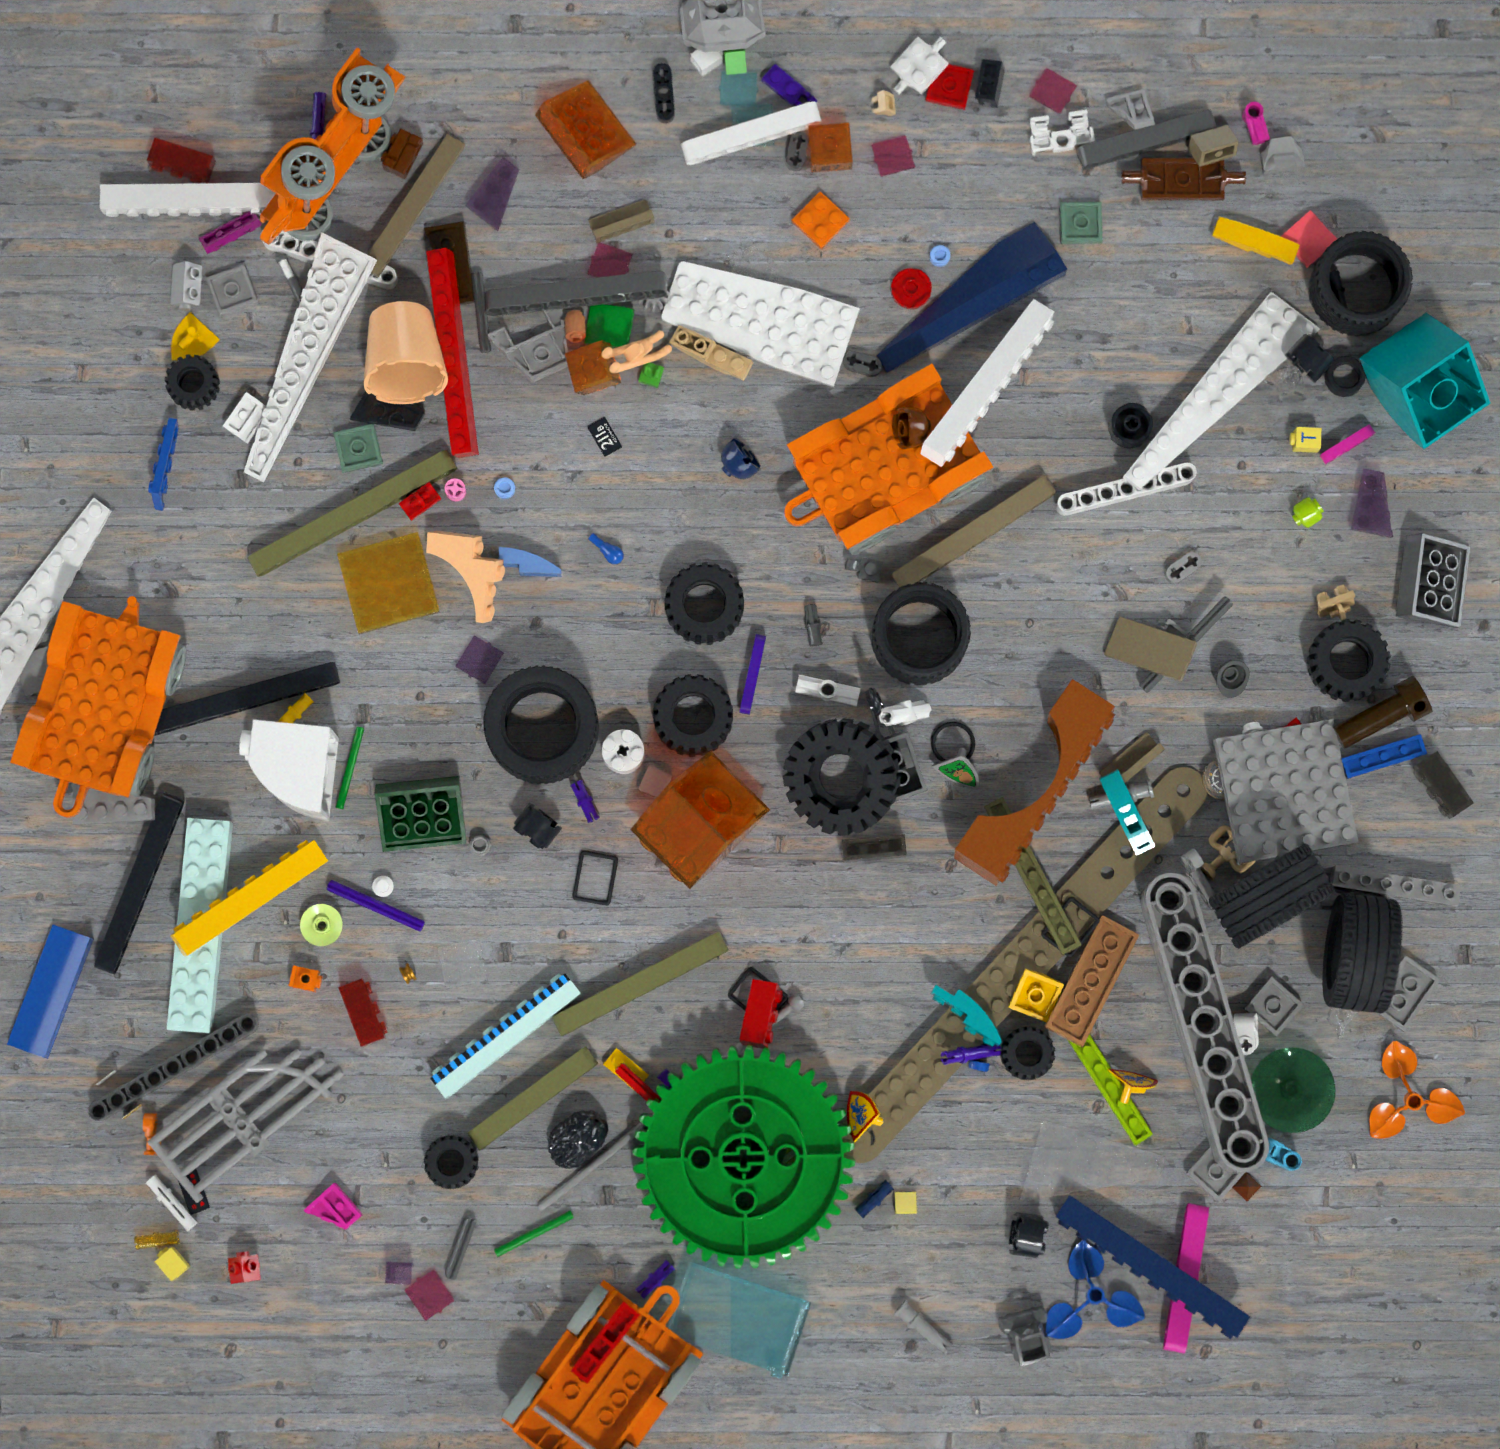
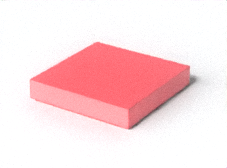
(1312, 237)

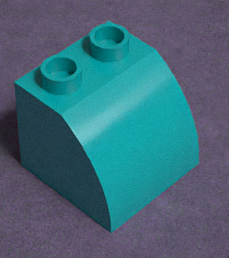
(1426, 379)

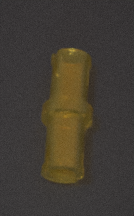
(156, 1240)

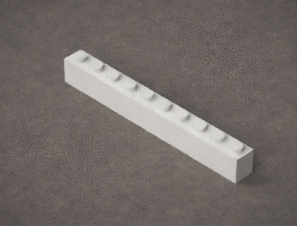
(184, 198)
(987, 383)

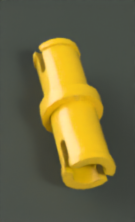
(295, 711)

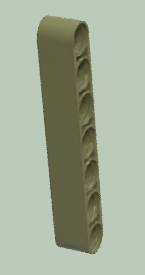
(532, 1098)

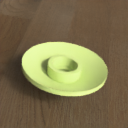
(311, 920)

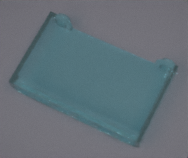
(739, 1319)

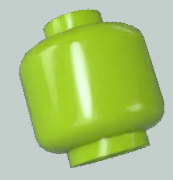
(1307, 512)

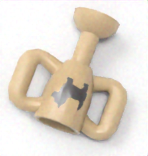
(1226, 854)

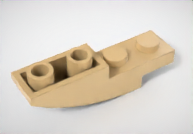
(710, 353)

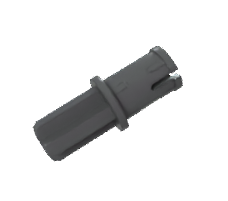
(813, 625)

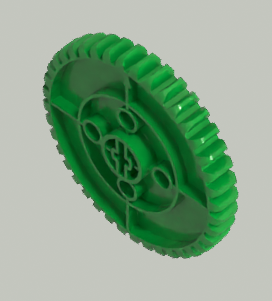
(702, 1198)

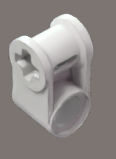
(1247, 1029)

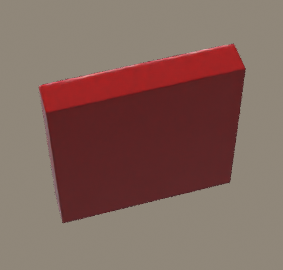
(951, 87)

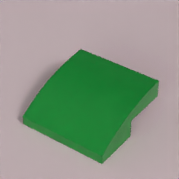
(609, 324)

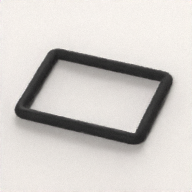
(574, 895)
(1097, 920)
(761, 977)

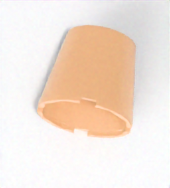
(403, 354)

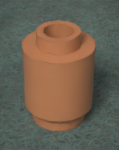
(575, 326)

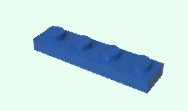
(1384, 756)

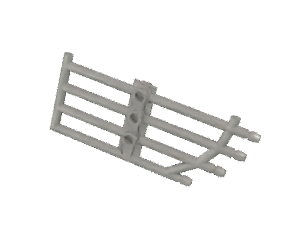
(238, 1121)

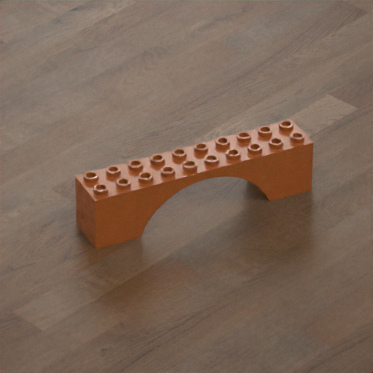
(998, 840)

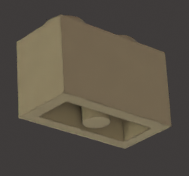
(1213, 145)

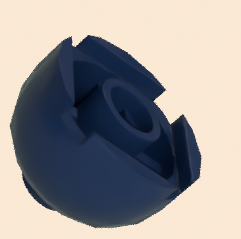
(738, 460)

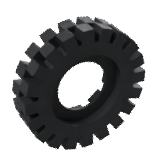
(815, 802)

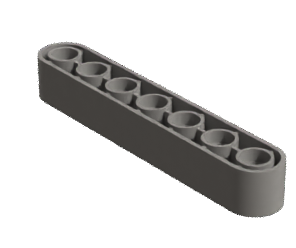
(1200, 1045)

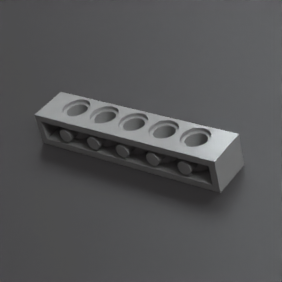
(1396, 886)

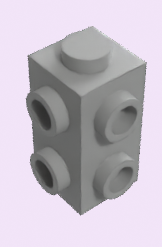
(186, 285)

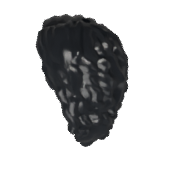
(577, 1138)

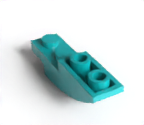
(1127, 812)
(976, 1018)

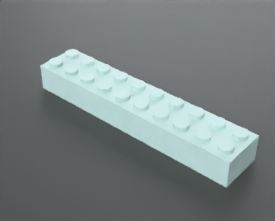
(202, 882)

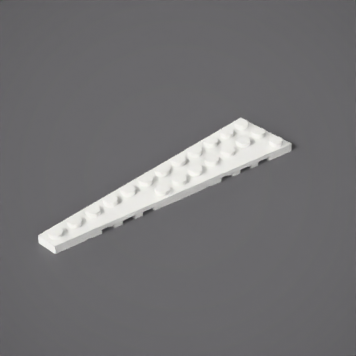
(324, 308)
(1237, 371)

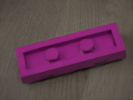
(229, 232)

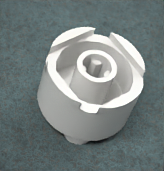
(627, 740)

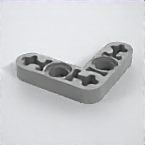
(1191, 863)

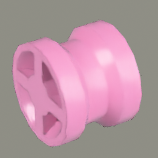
(455, 485)

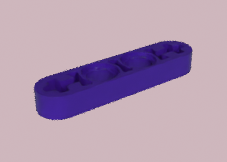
(752, 675)

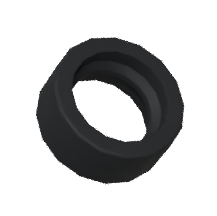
(1345, 392)

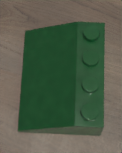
(420, 813)

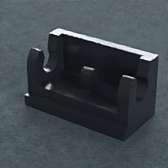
(990, 82)

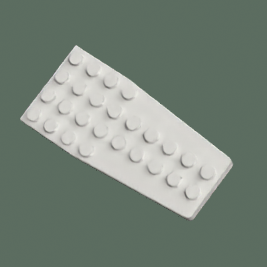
(763, 320)

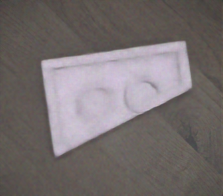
(494, 193)
(1371, 507)

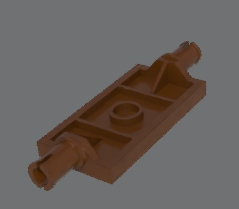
(1182, 179)

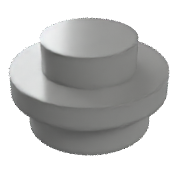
(480, 845)

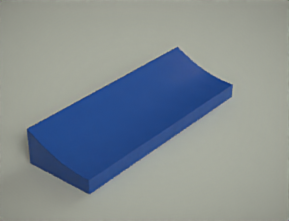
(50, 991)

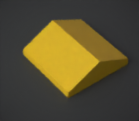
(1036, 995)

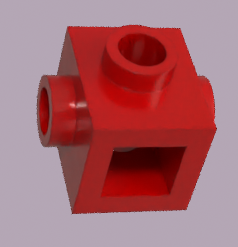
(244, 1268)

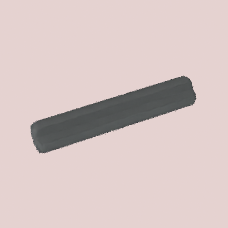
(460, 1248)

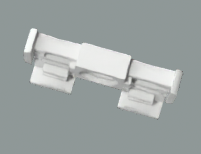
(1080, 134)

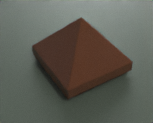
(1246, 1186)

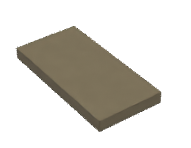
(1150, 649)

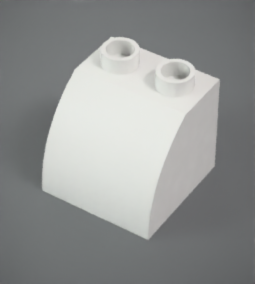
(294, 764)

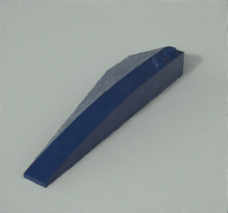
(998, 280)

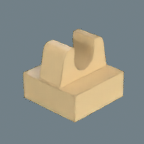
(885, 102)

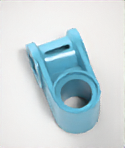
(1279, 1155)

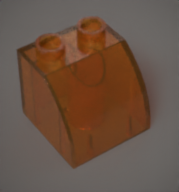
(699, 819)

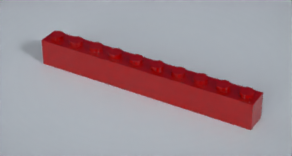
(452, 345)

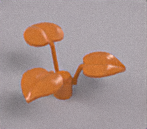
(1442, 1104)

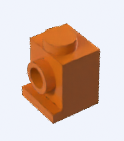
(296, 979)

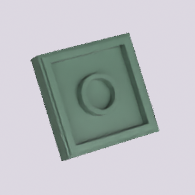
(1081, 222)
(358, 448)

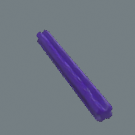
(375, 905)

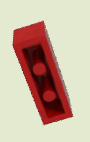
(760, 1014)

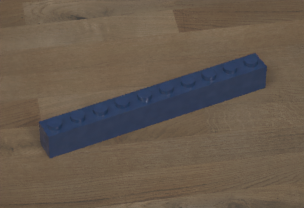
(1152, 1266)

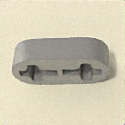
(1185, 571)

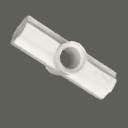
(813, 687)
(905, 713)

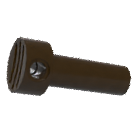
(1408, 701)

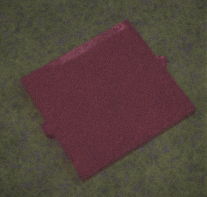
(1053, 91)
(893, 156)
(609, 261)
(429, 1295)

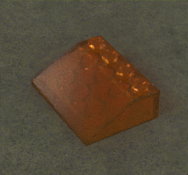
(584, 129)

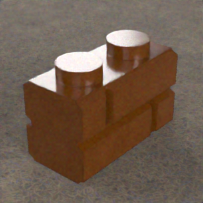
(402, 153)

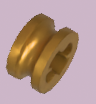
(407, 973)

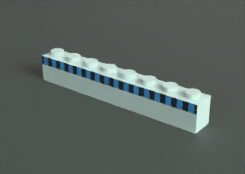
(505, 1036)

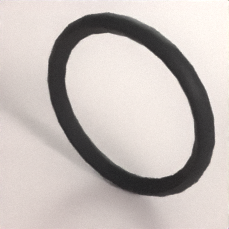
(933, 744)

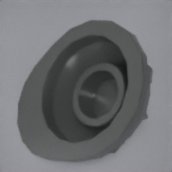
(1232, 678)

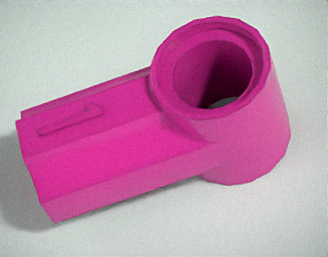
(1256, 125)

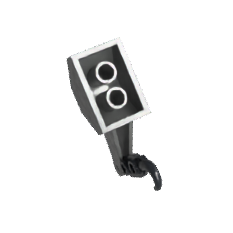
(910, 773)

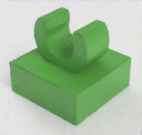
(651, 374)

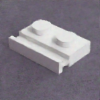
(245, 418)

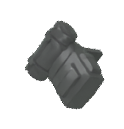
(1027, 1333)

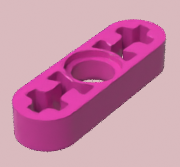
(1347, 444)

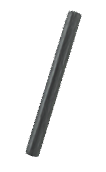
(1194, 635)

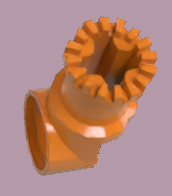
(149, 1128)

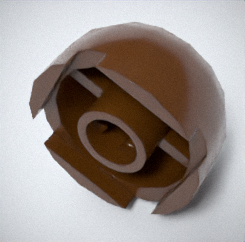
(910, 427)

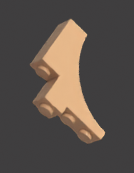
(479, 572)

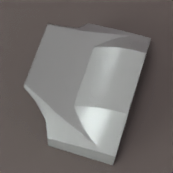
(1282, 156)

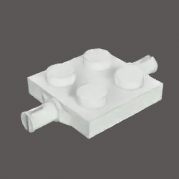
(919, 65)

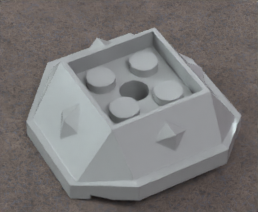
(721, 24)

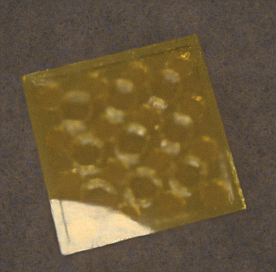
(388, 583)

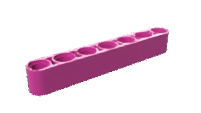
(1188, 1261)

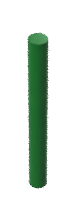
(349, 768)
(534, 1233)

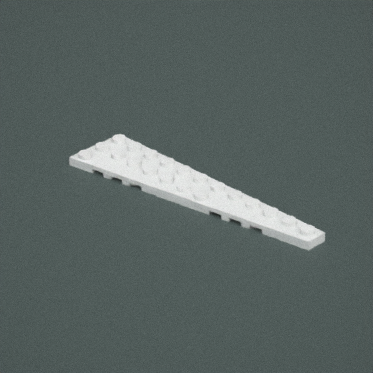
(37, 603)

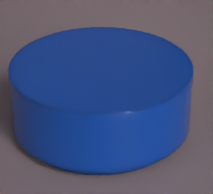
(979, 1065)

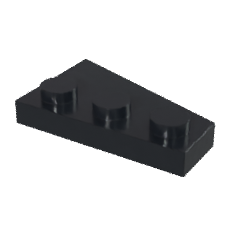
(387, 414)

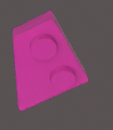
(335, 1207)

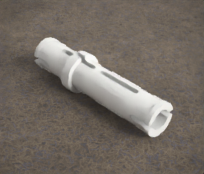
(154, 1182)

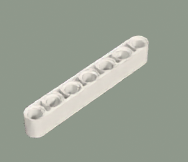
(750, 132)
(301, 246)
(1117, 495)

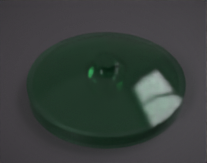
(1293, 1089)

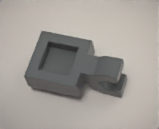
(868, 568)

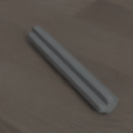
(481, 316)

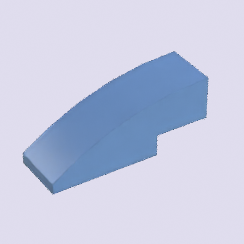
(528, 563)

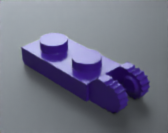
(786, 86)

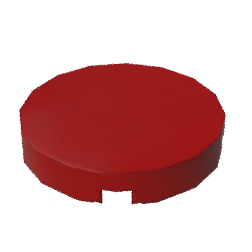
(911, 288)

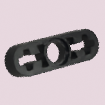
(657, 79)

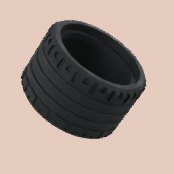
(1382, 251)
(935, 596)

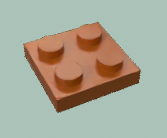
(820, 220)

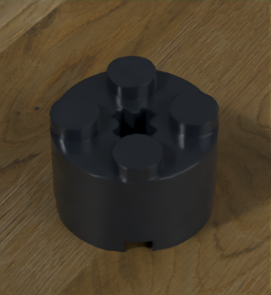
(1310, 357)
(1141, 423)
(537, 826)
(1027, 1235)

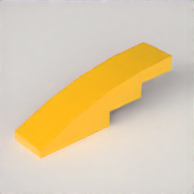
(1255, 240)

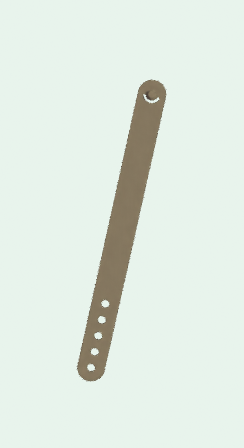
(921, 1069)

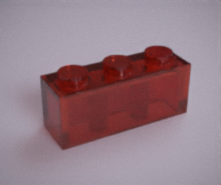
(180, 161)
(363, 1012)

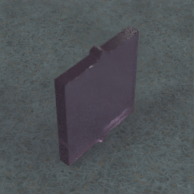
(479, 659)

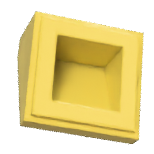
(905, 1203)

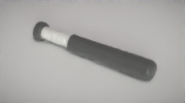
(291, 279)

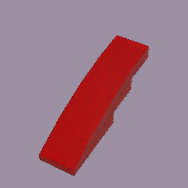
(605, 1342)

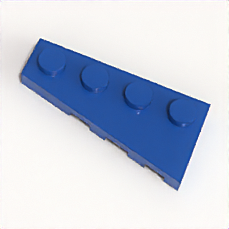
(164, 464)

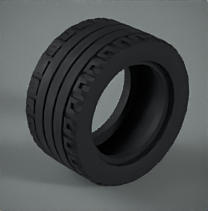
(529, 682)
(1271, 896)
(1362, 953)

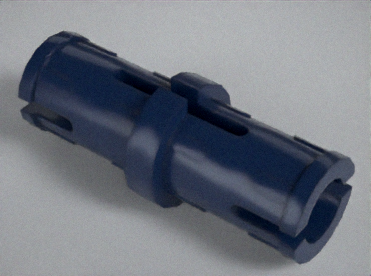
(874, 1199)

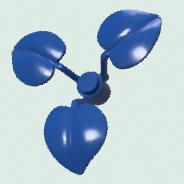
(1122, 1310)

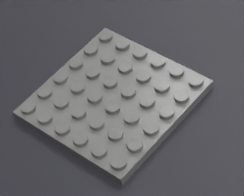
(1285, 790)

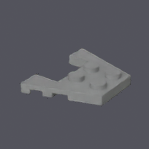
(538, 355)

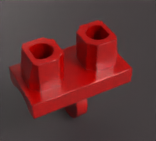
(420, 501)

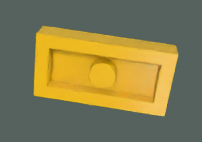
(617, 1058)

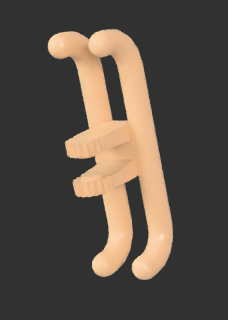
(636, 353)

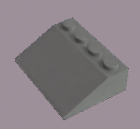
(1433, 580)

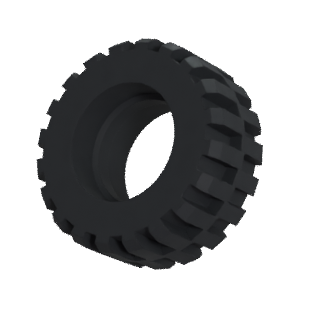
(704, 575)
(1368, 641)
(699, 687)

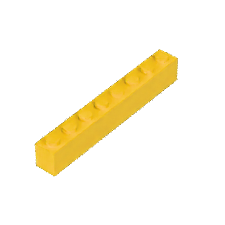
(248, 898)

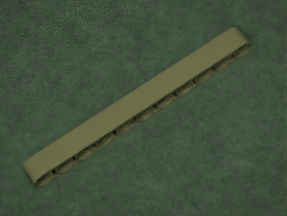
(351, 513)

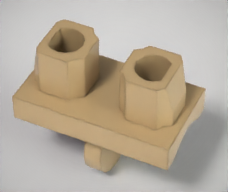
(1337, 605)

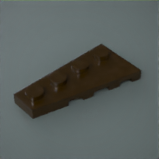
(454, 237)

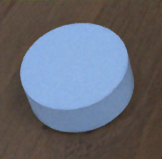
(939, 255)
(504, 488)

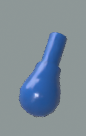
(611, 552)

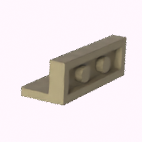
(621, 221)
(1134, 758)

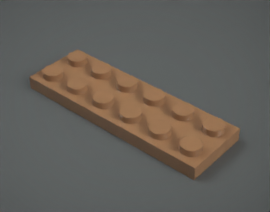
(1091, 981)

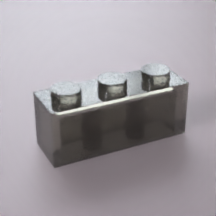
(1442, 785)
(873, 848)

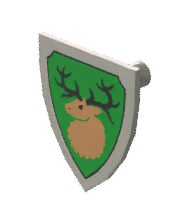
(959, 770)

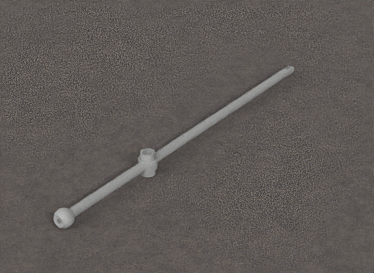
(794, 1003)

